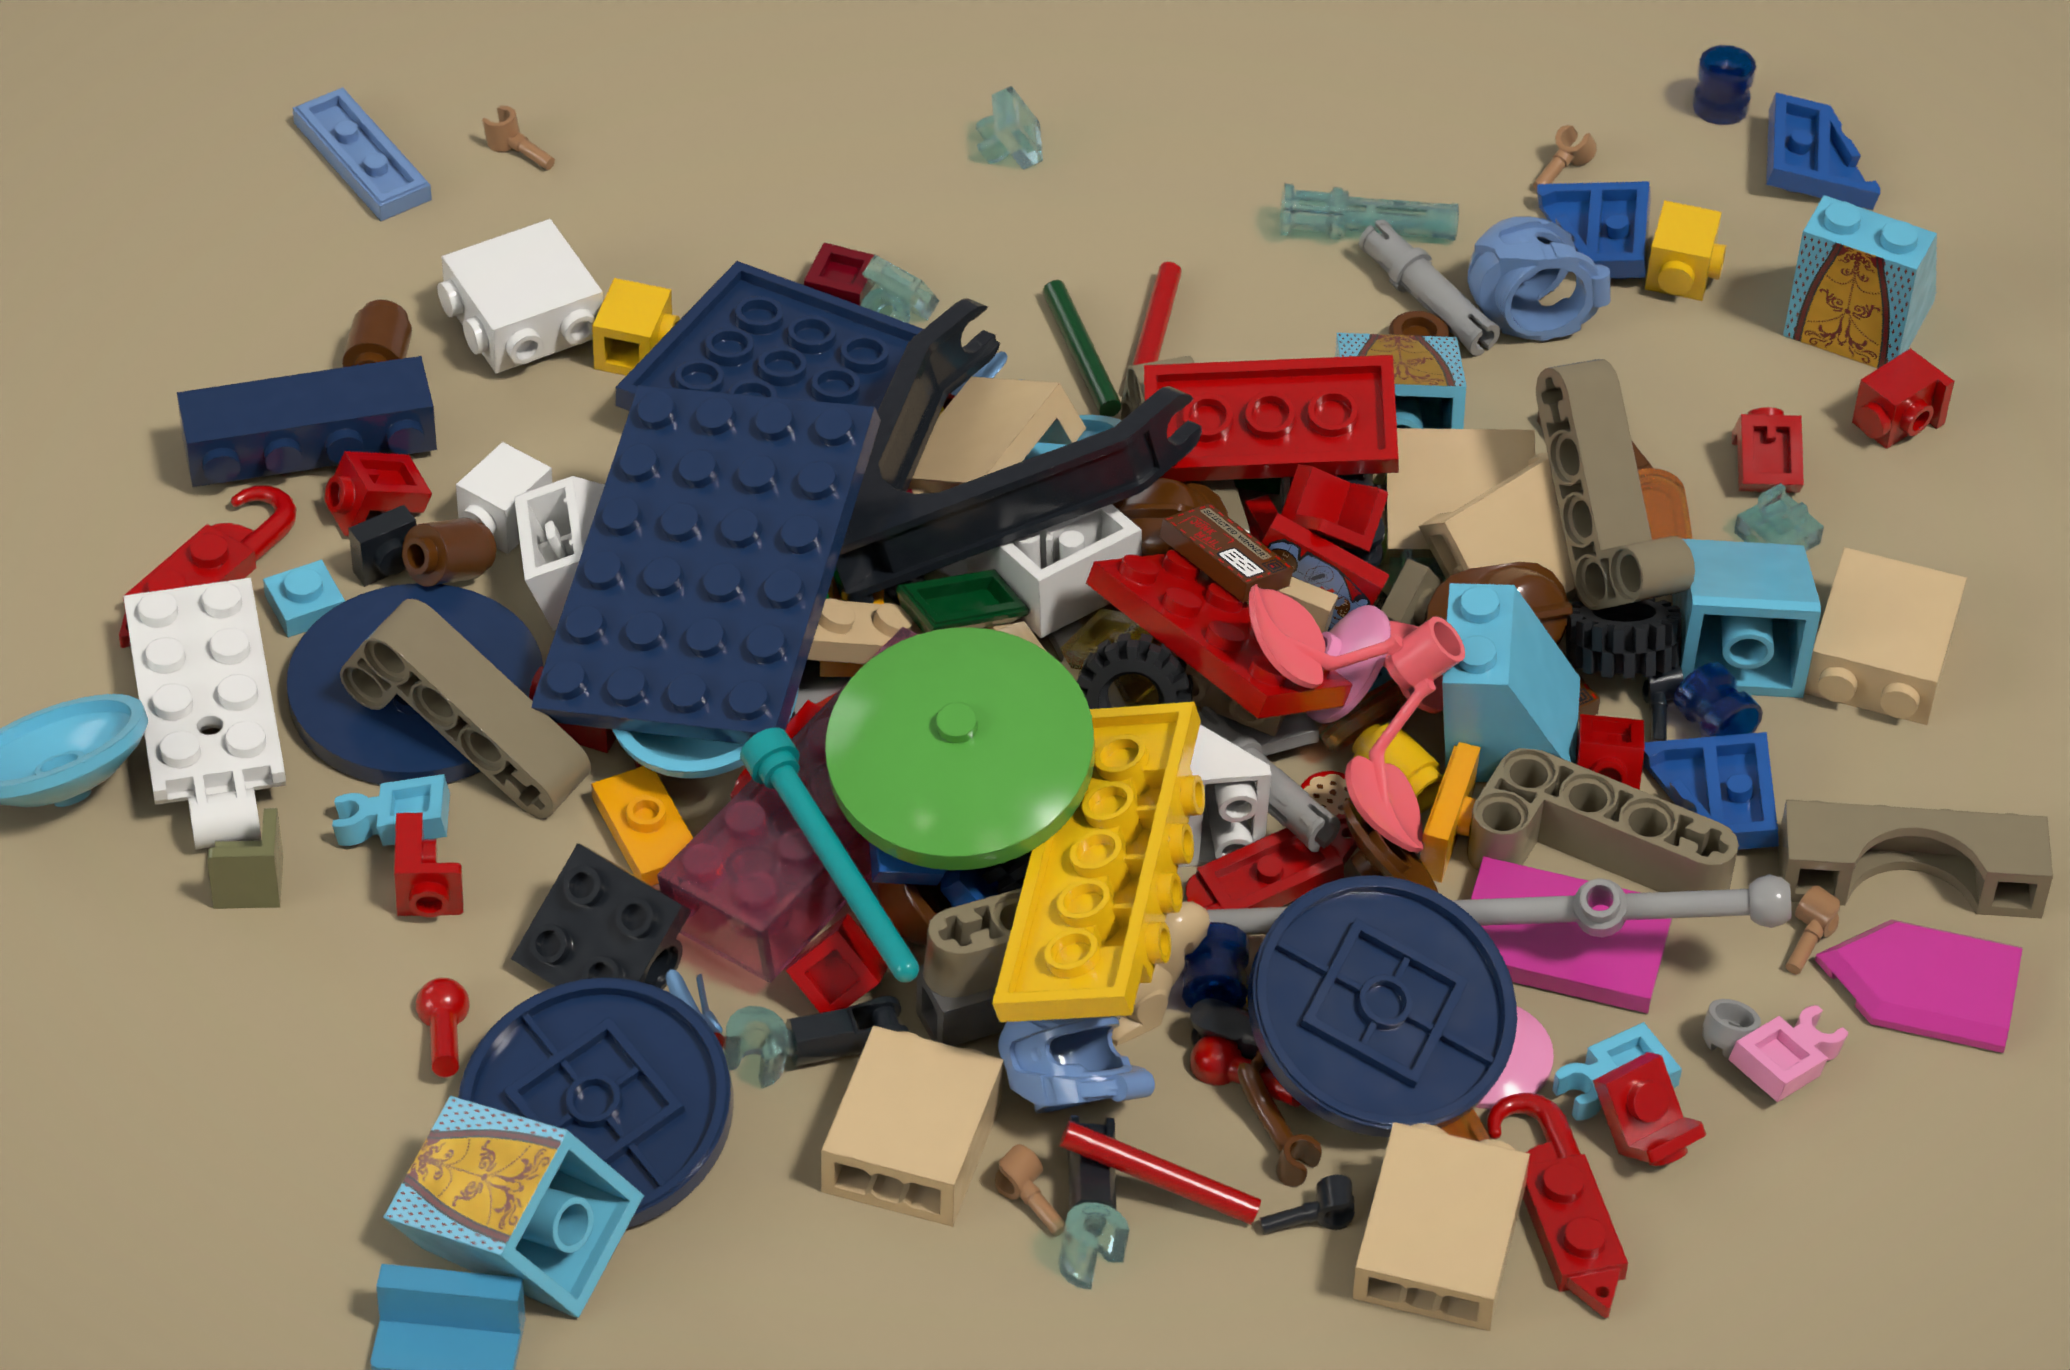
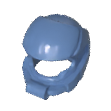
(1520, 265)
(1069, 1063)

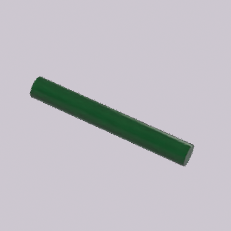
(1082, 348)

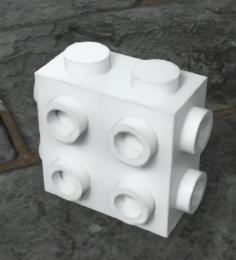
(520, 295)

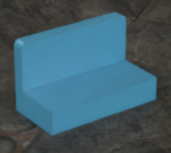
(447, 1320)

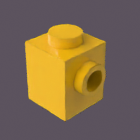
(1685, 251)
(630, 324)

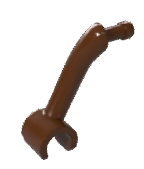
(1289, 1146)

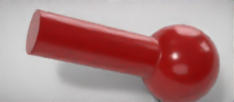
(442, 1006)
(1217, 1063)

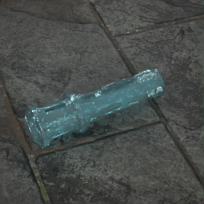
(1339, 213)

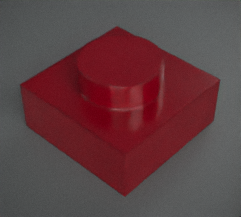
(840, 273)

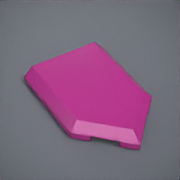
(1929, 982)

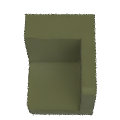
(248, 871)

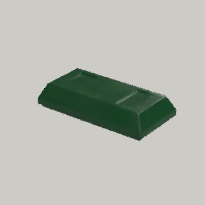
(961, 601)

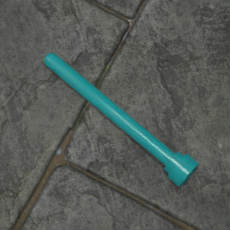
(774, 762)

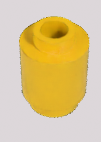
(1410, 758)

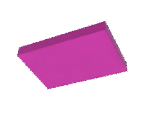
(1564, 958)

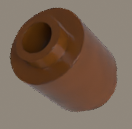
(378, 334)
(448, 551)

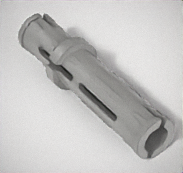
(1413, 272)
(1287, 800)

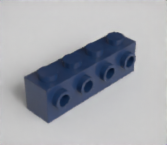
(306, 420)

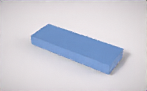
(362, 154)

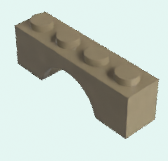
(1989, 857)

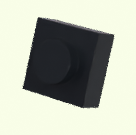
(378, 545)

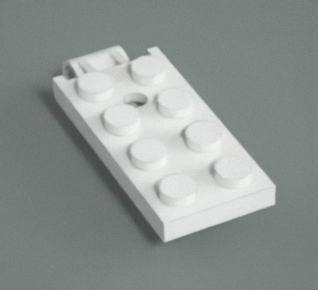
(201, 670)

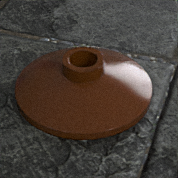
(1380, 855)

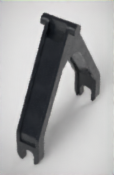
(912, 534)

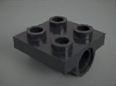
(603, 926)

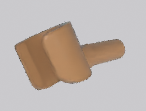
(507, 136)
(1575, 155)
(1820, 913)
(1015, 1180)

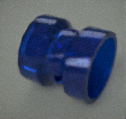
(1724, 84)
(1714, 702)
(1220, 970)

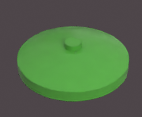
(960, 748)

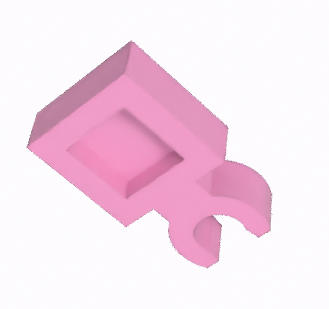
(1787, 1057)

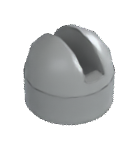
(1727, 1023)

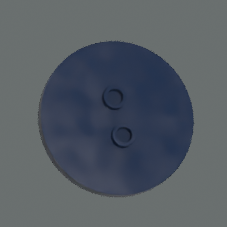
(396, 739)
(1381, 1005)
(619, 1072)

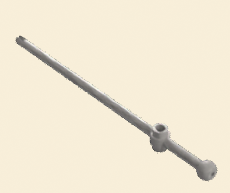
(1765, 902)

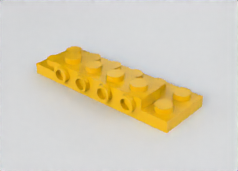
(1109, 876)

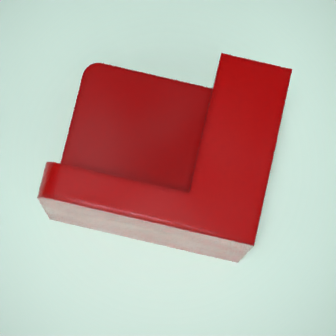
(1334, 507)
(837, 966)

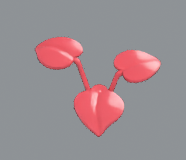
(1415, 662)

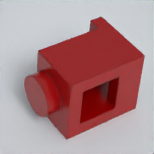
(1902, 399)

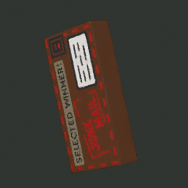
(1225, 551)

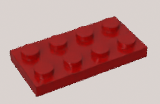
(1282, 414)
(1208, 632)

